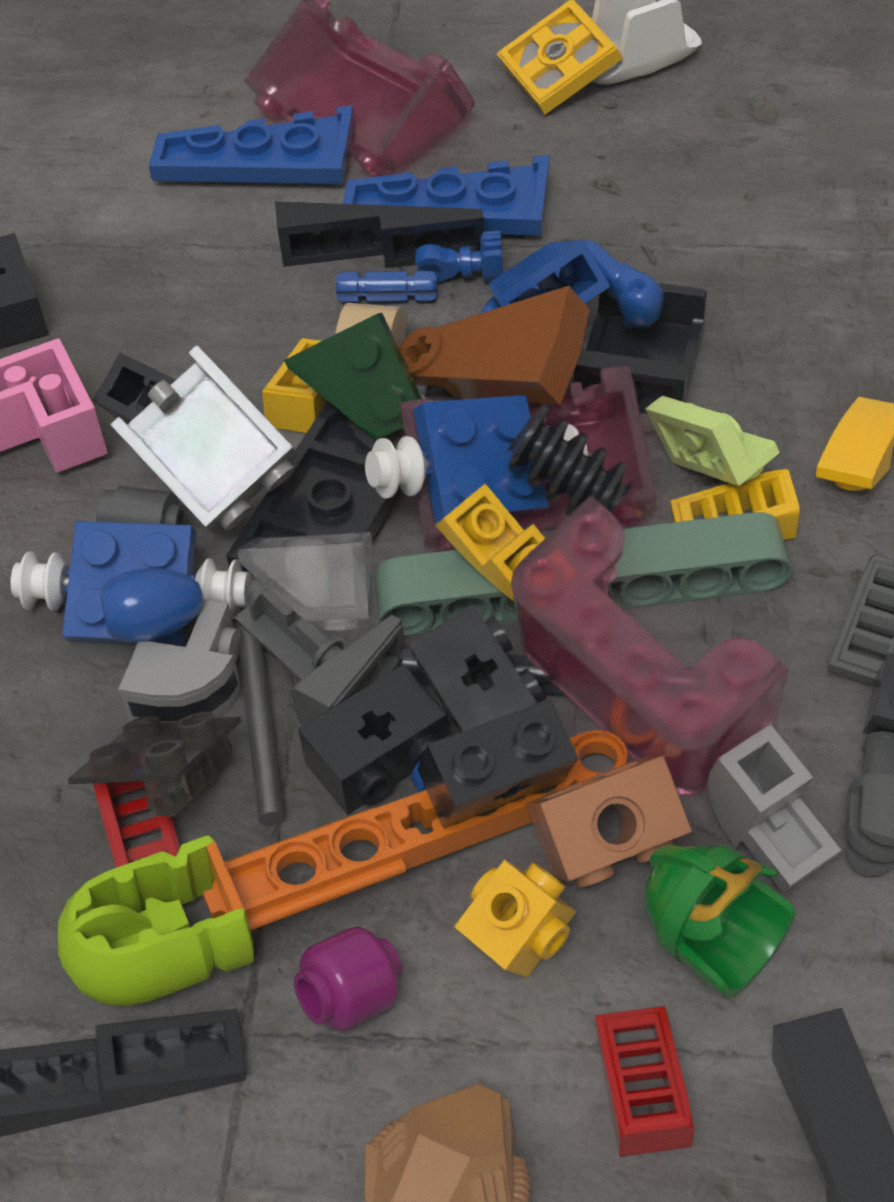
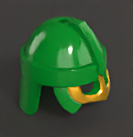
(716, 913)

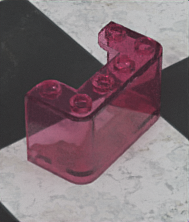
(622, 670)

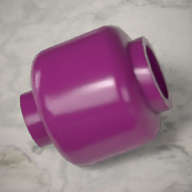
(347, 979)

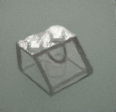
(317, 575)

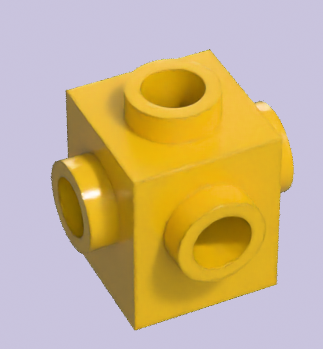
(517, 916)

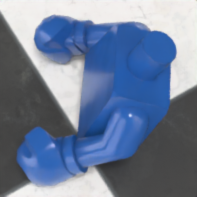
(588, 272)

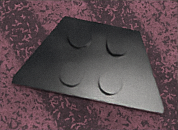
(324, 491)

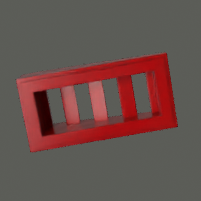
(116, 836)
(649, 1131)

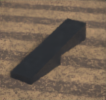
(351, 231)
(119, 1068)
(836, 1106)

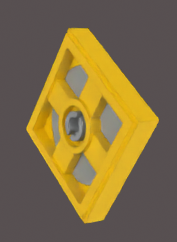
(559, 56)

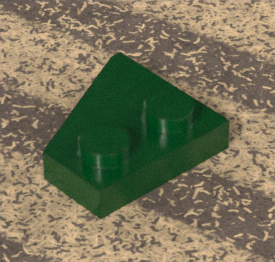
(360, 375)

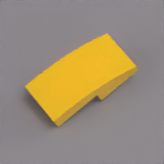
(860, 446)
(489, 537)

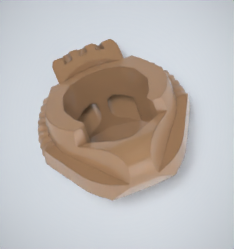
(448, 1153)

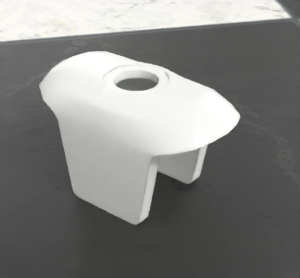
(646, 34)

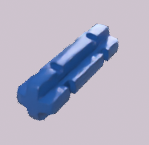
(386, 286)

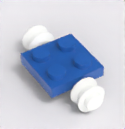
(458, 453)
(108, 550)

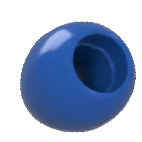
(149, 604)

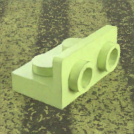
(709, 441)

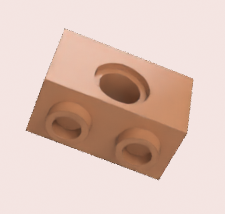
(569, 820)

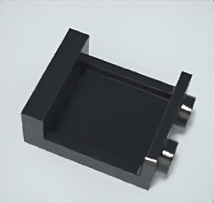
(658, 355)

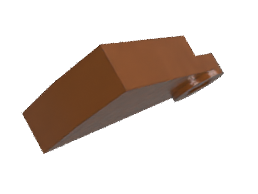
(504, 351)

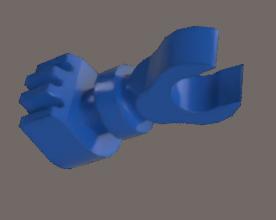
(450, 263)

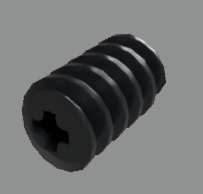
(565, 464)

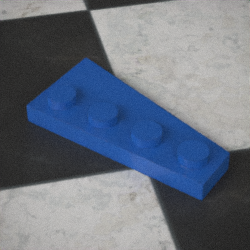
(257, 153)
(509, 197)

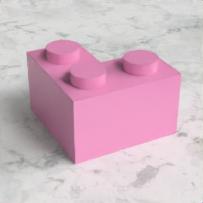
(48, 402)

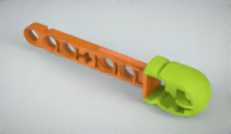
(127, 929)

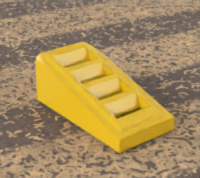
(289, 400)
(768, 489)

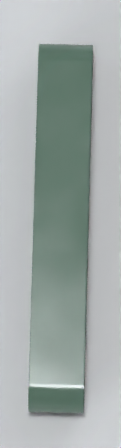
(656, 568)

